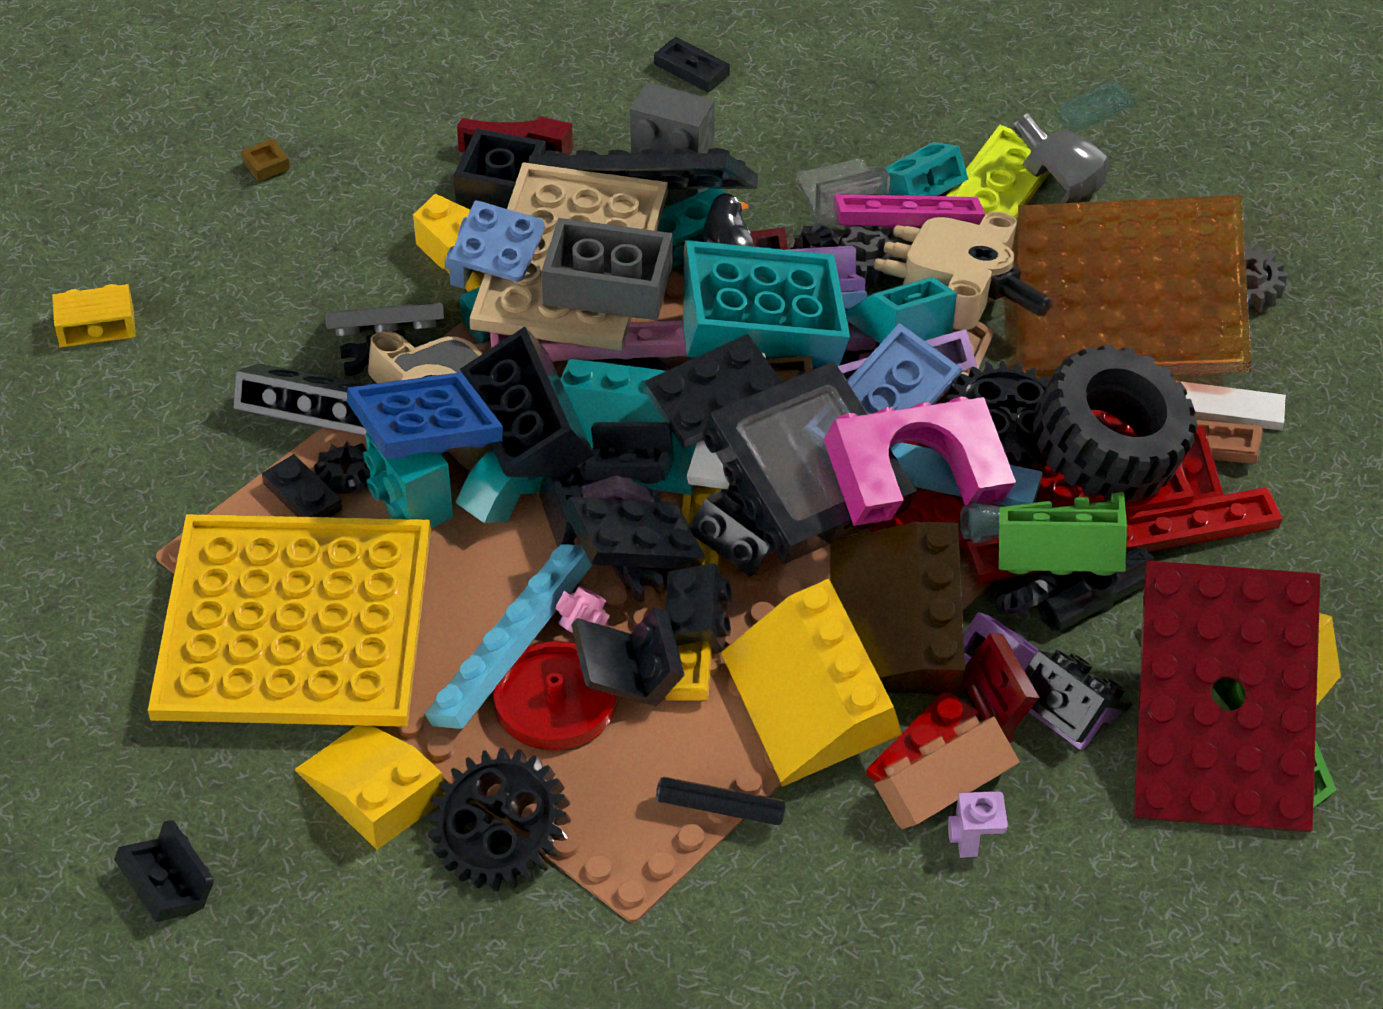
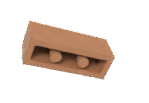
(945, 769)

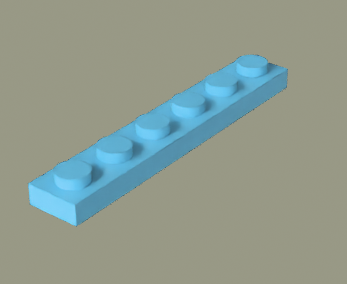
(508, 638)

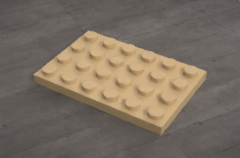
(575, 195)

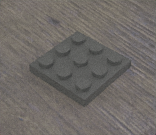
(384, 318)

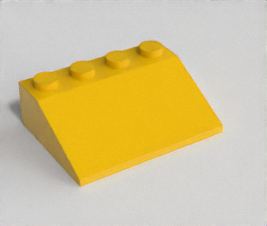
(810, 685)

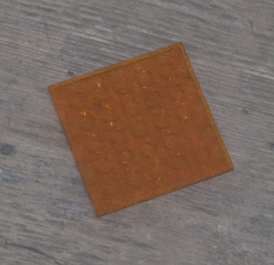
(1137, 278)

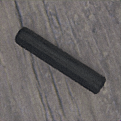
(721, 800)

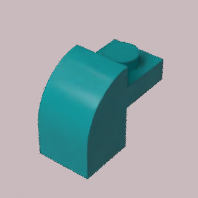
(492, 494)

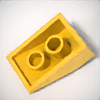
(374, 782)

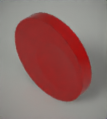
(547, 700)

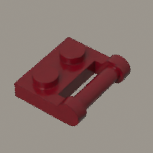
(998, 684)

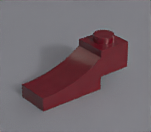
(554, 132)

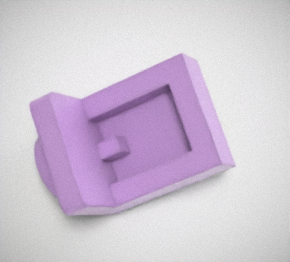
(976, 815)

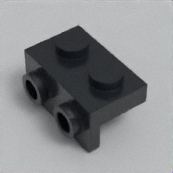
(631, 451)
(730, 531)
(698, 605)
(166, 874)

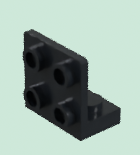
(632, 664)
(1071, 694)

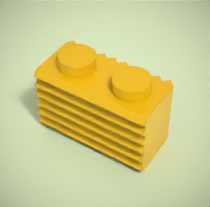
(93, 315)

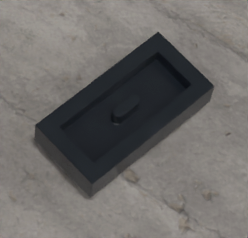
(691, 64)
(301, 489)

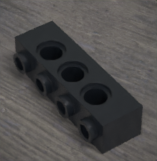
(296, 397)

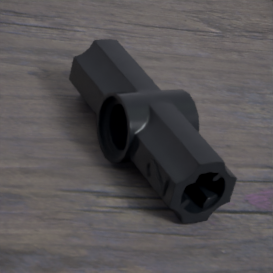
(1093, 592)

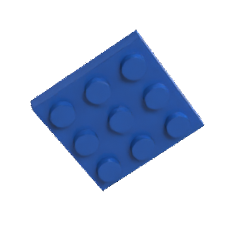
(424, 415)

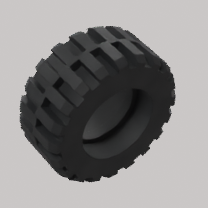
(1136, 393)

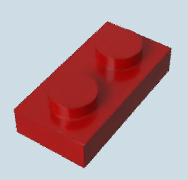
(1200, 468)

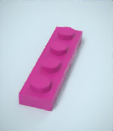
(904, 210)

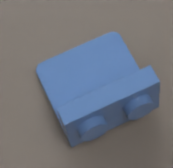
(494, 243)

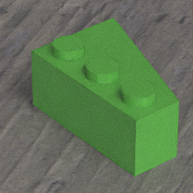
(1064, 537)

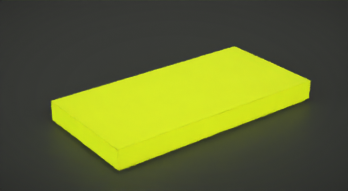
(999, 176)

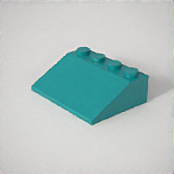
(776, 296)
(617, 395)

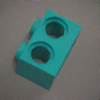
(927, 171)

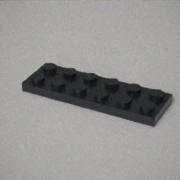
(681, 170)

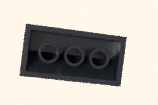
(532, 406)

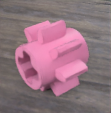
(581, 605)

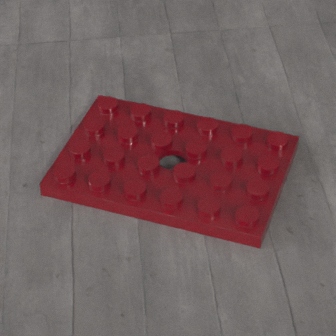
(1216, 763)

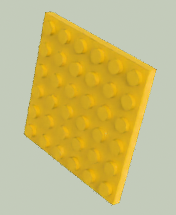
(292, 621)

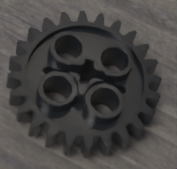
(1011, 403)
(521, 785)

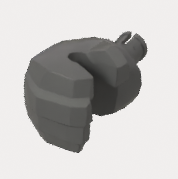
(1068, 157)

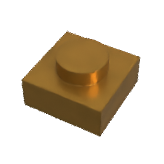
(265, 159)

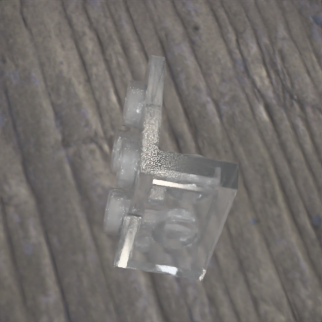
(841, 178)

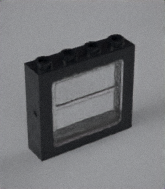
(781, 464)

